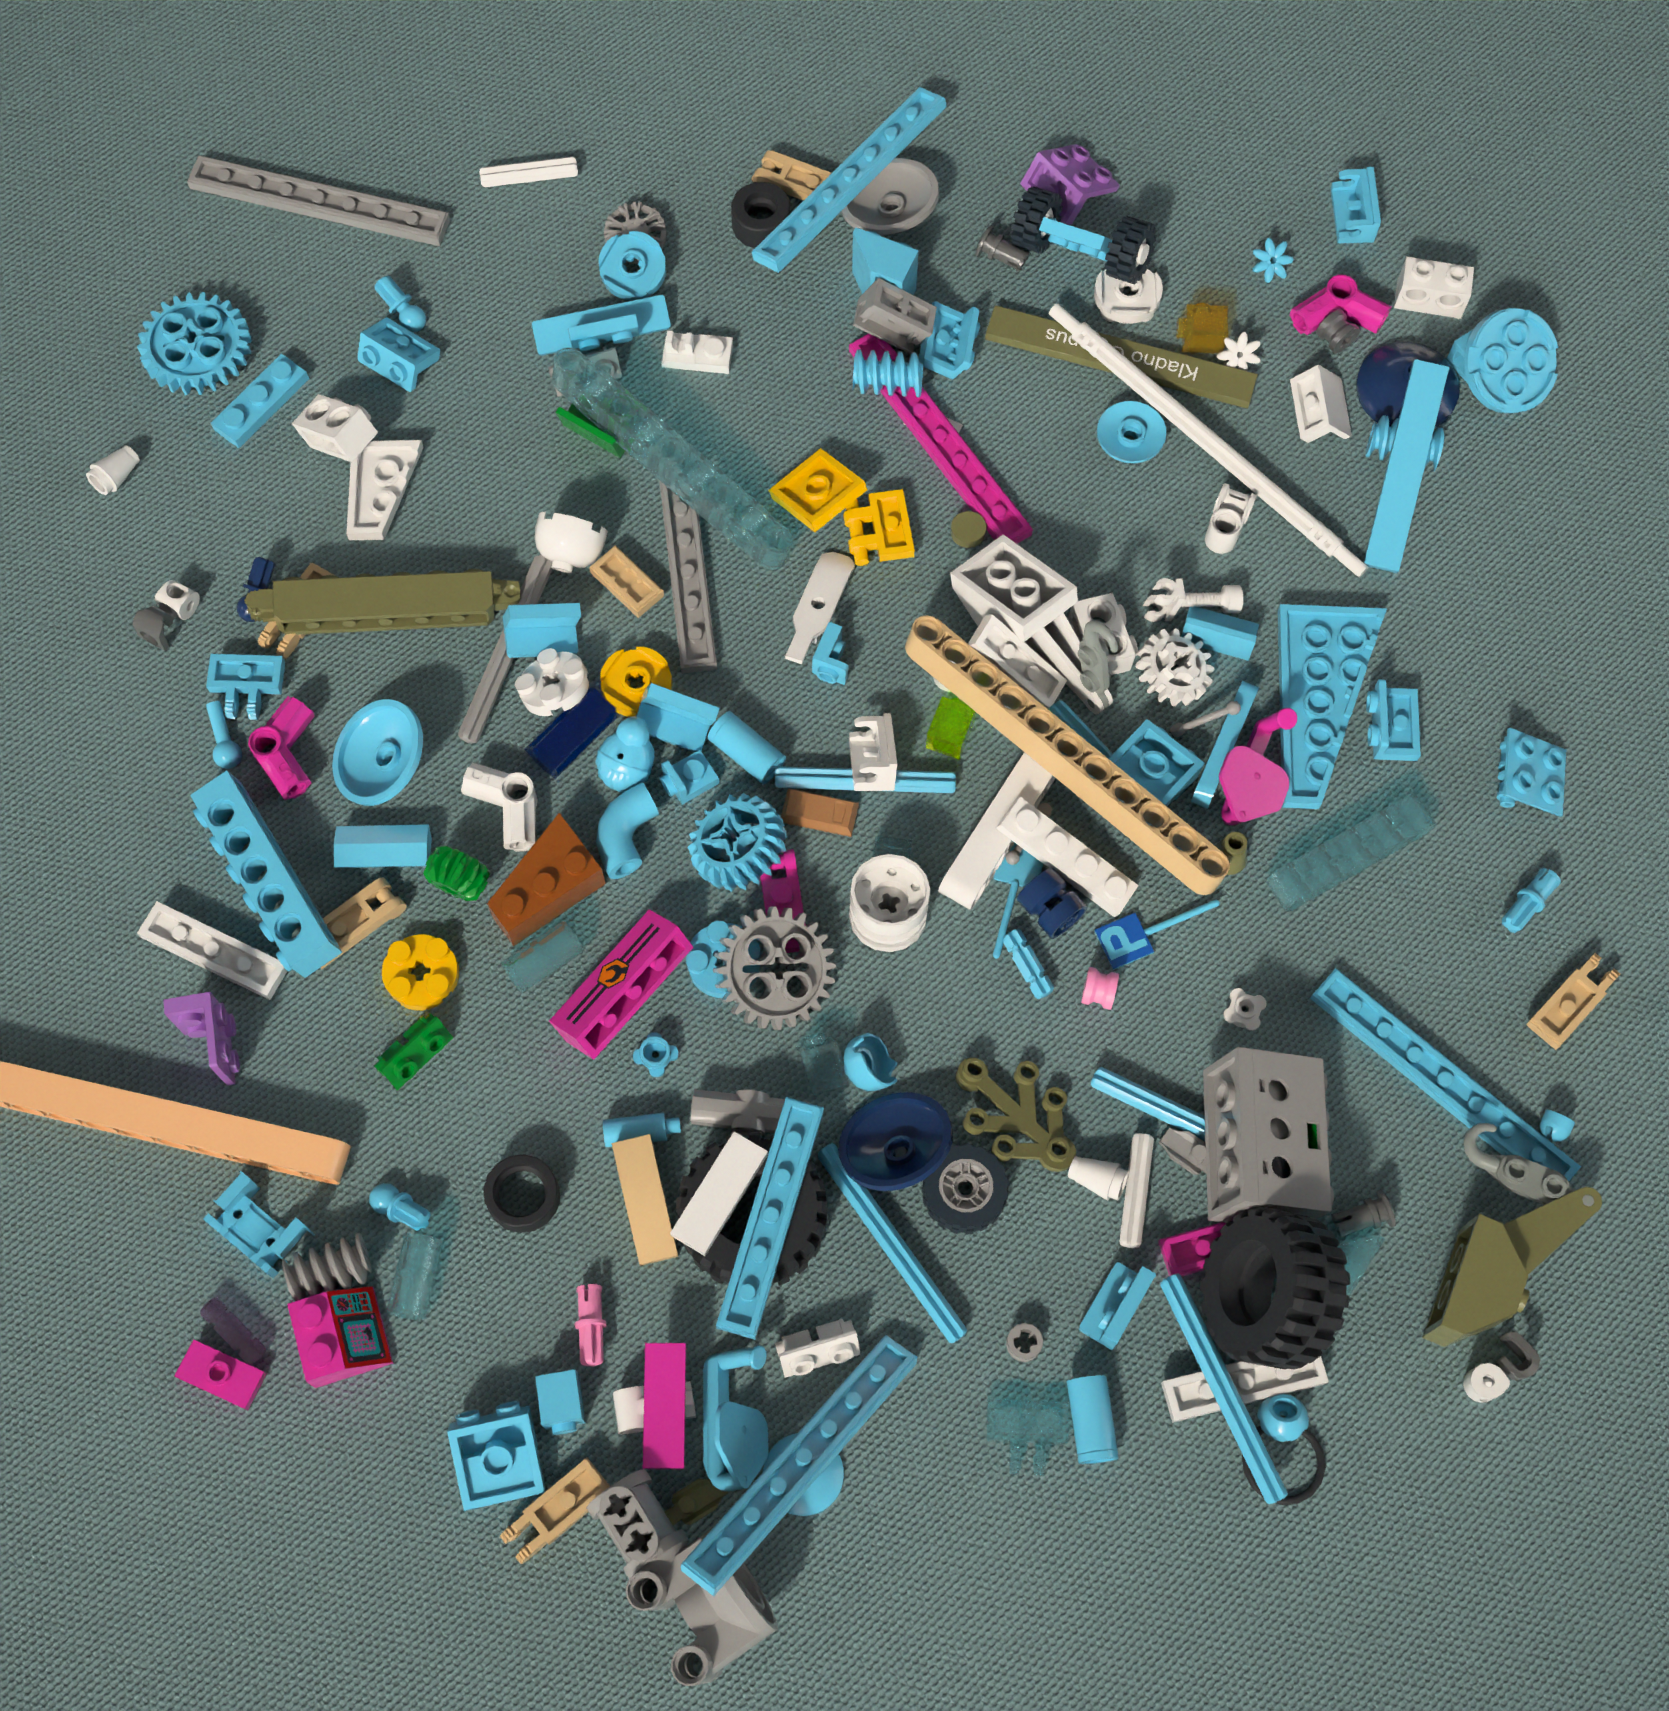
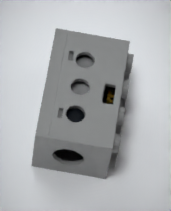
(1266, 1134)

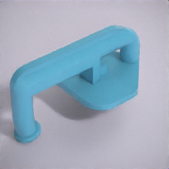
(732, 1433)

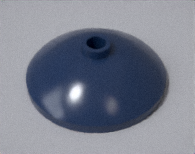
(1385, 376)
(895, 1141)

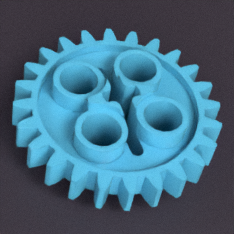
(194, 343)

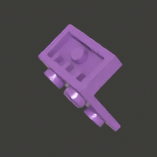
(1070, 174)
(204, 1016)

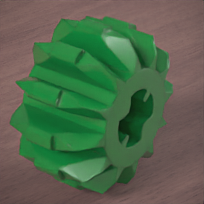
(456, 873)

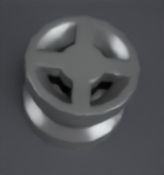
(1337, 331)

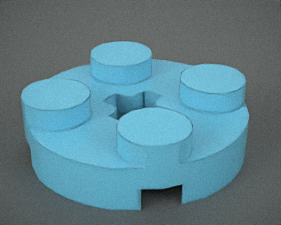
(627, 248)
(701, 958)

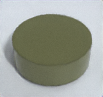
(968, 529)

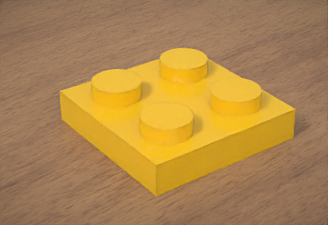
(818, 490)

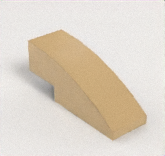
(644, 1199)

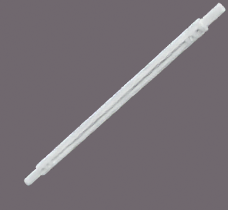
(1208, 440)

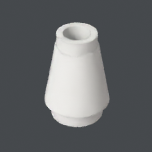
(112, 470)
(1099, 1176)

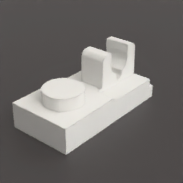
(697, 352)

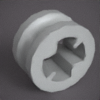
(1014, 1335)

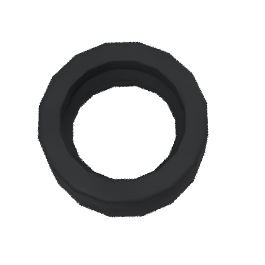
(508, 1167)

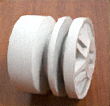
(891, 884)

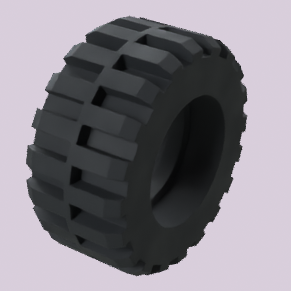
(804, 1233)
(1306, 1297)

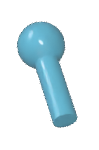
(226, 752)

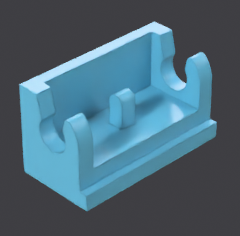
(1356, 206)

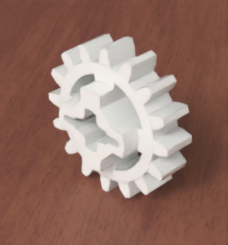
(1164, 652)

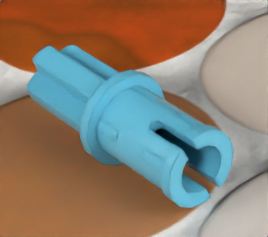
(1531, 900)

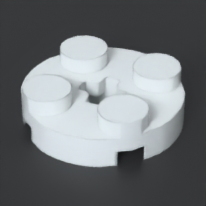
(1124, 308)
(536, 687)

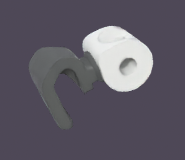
(173, 602)
(1491, 1380)

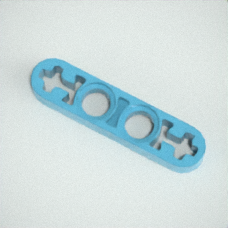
(1225, 742)

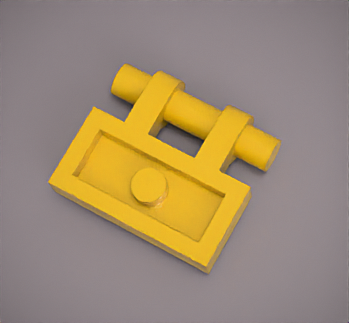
(890, 524)

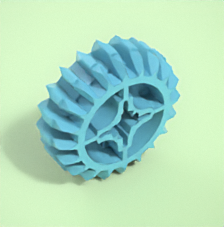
(747, 846)

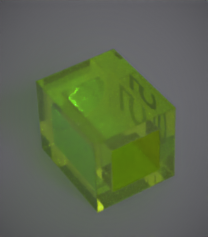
(950, 727)

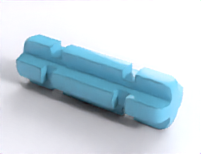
(1028, 964)

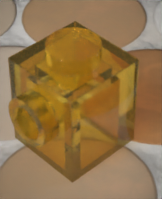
(1203, 328)

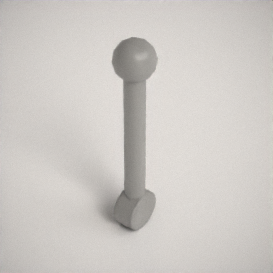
(1179, 729)
(1013, 856)

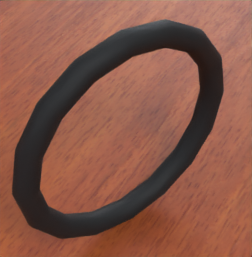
(1311, 1488)

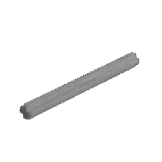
(499, 662)

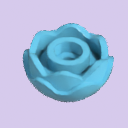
(1279, 1427)

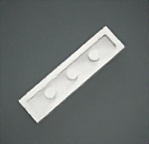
(1067, 856)
(212, 950)
(1192, 1396)

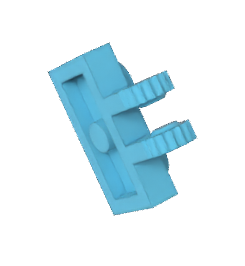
(246, 675)

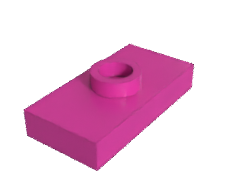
(220, 1374)

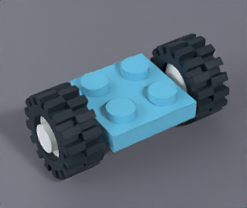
(1039, 224)

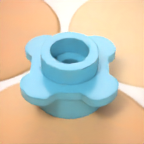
(652, 1044)

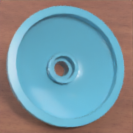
(377, 752)

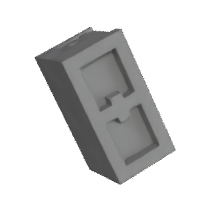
(894, 315)

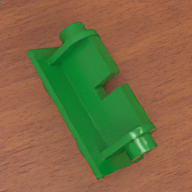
(424, 1041)

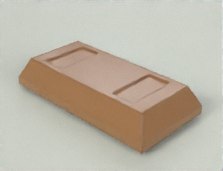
(819, 812)

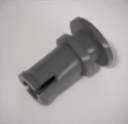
(1001, 250)
(1365, 1215)

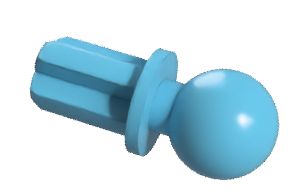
(410, 316)
(398, 1206)

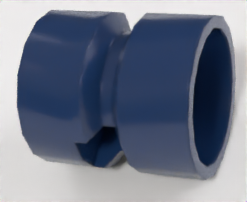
(1042, 894)

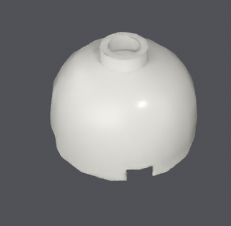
(568, 541)

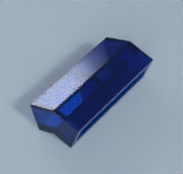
(571, 733)

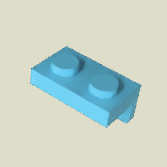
(951, 342)
(1394, 723)

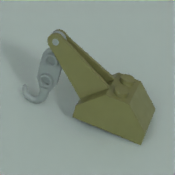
(1493, 1259)

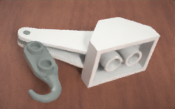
(1032, 604)

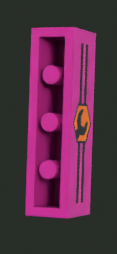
(621, 984)

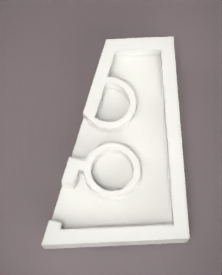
(377, 486)

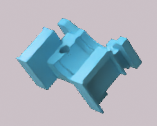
(255, 1228)

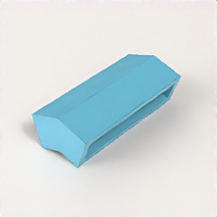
(382, 846)

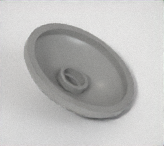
(895, 199)

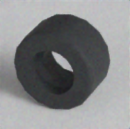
(753, 199)

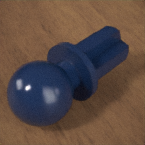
(258, 579)

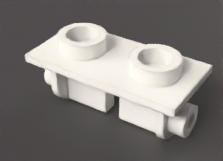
(835, 1345)

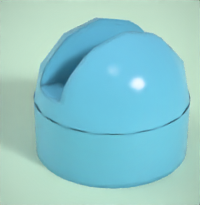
(1555, 1126)

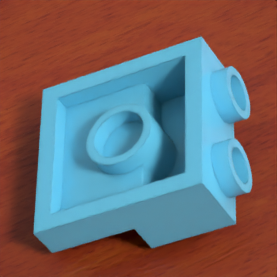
(1158, 762)
(495, 1455)

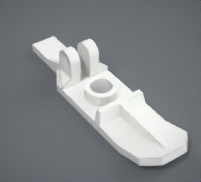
(825, 589)

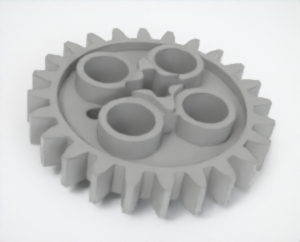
(773, 935)

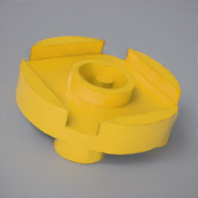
(628, 664)
(435, 986)

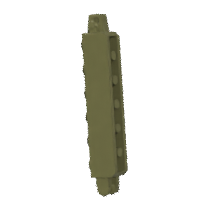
(383, 602)

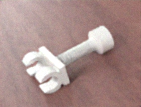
(1229, 599)

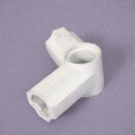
(496, 788)

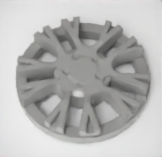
(636, 223)

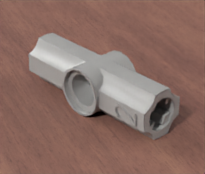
(740, 1112)

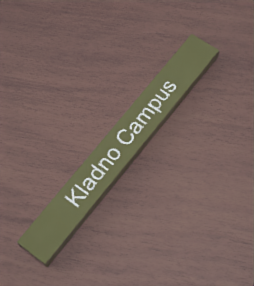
(1162, 366)

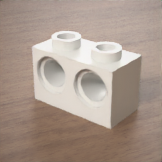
(1434, 287)
(335, 427)
(1115, 617)

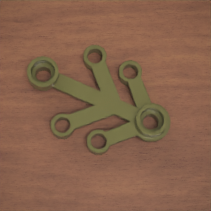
(1019, 1117)

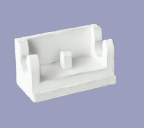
(873, 754)

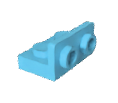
(396, 353)
(1116, 1304)

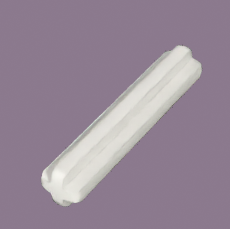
(528, 171)
(1136, 1190)

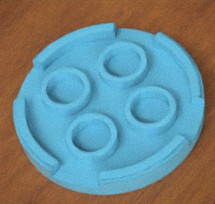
(1511, 360)

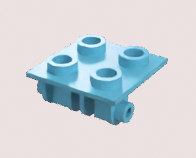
(1531, 773)

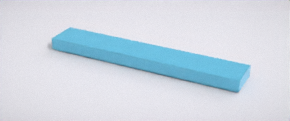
(1405, 466)
(770, 1218)

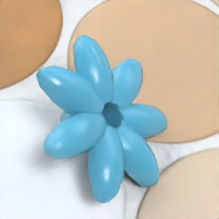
(1277, 258)

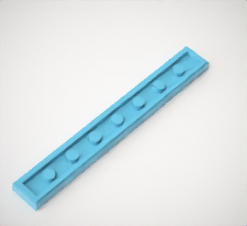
(848, 179)
(1436, 1074)
(797, 1466)

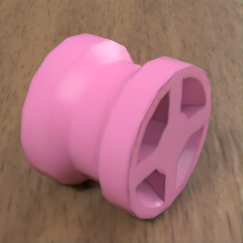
(1100, 988)

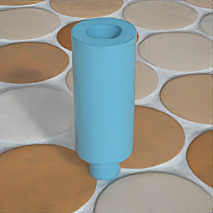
(634, 1126)

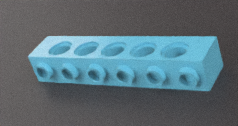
(314, 943)

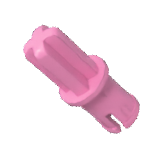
(590, 1325)

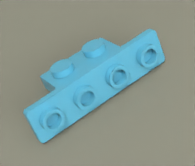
(601, 325)

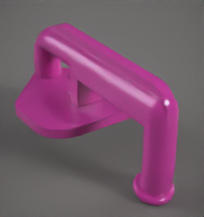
(1250, 780)

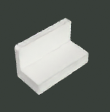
(1320, 404)

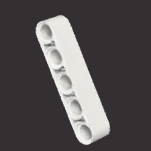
(987, 845)

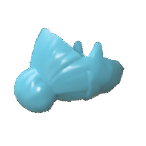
(635, 767)

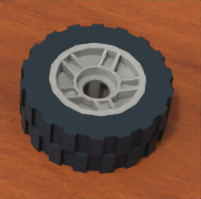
(969, 1211)

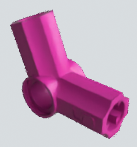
(1357, 305)
(283, 731)

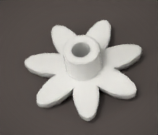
(1245, 355)

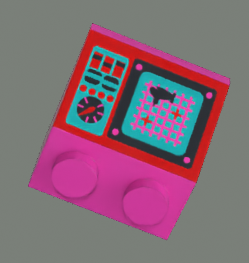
(339, 1335)

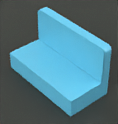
(540, 627)
(1221, 632)
(676, 717)

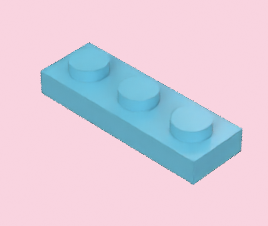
(260, 400)

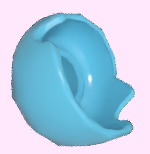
(868, 1063)

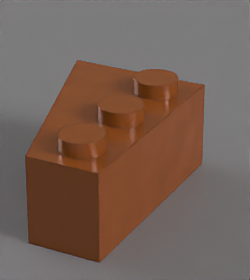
(545, 882)

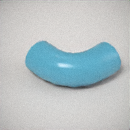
(617, 830)

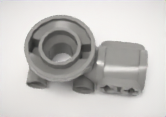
(723, 1623)

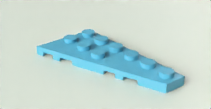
(1320, 677)

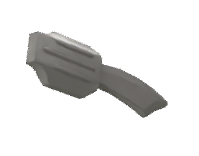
(1185, 1150)

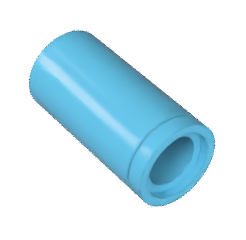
(746, 747)
(1092, 1419)

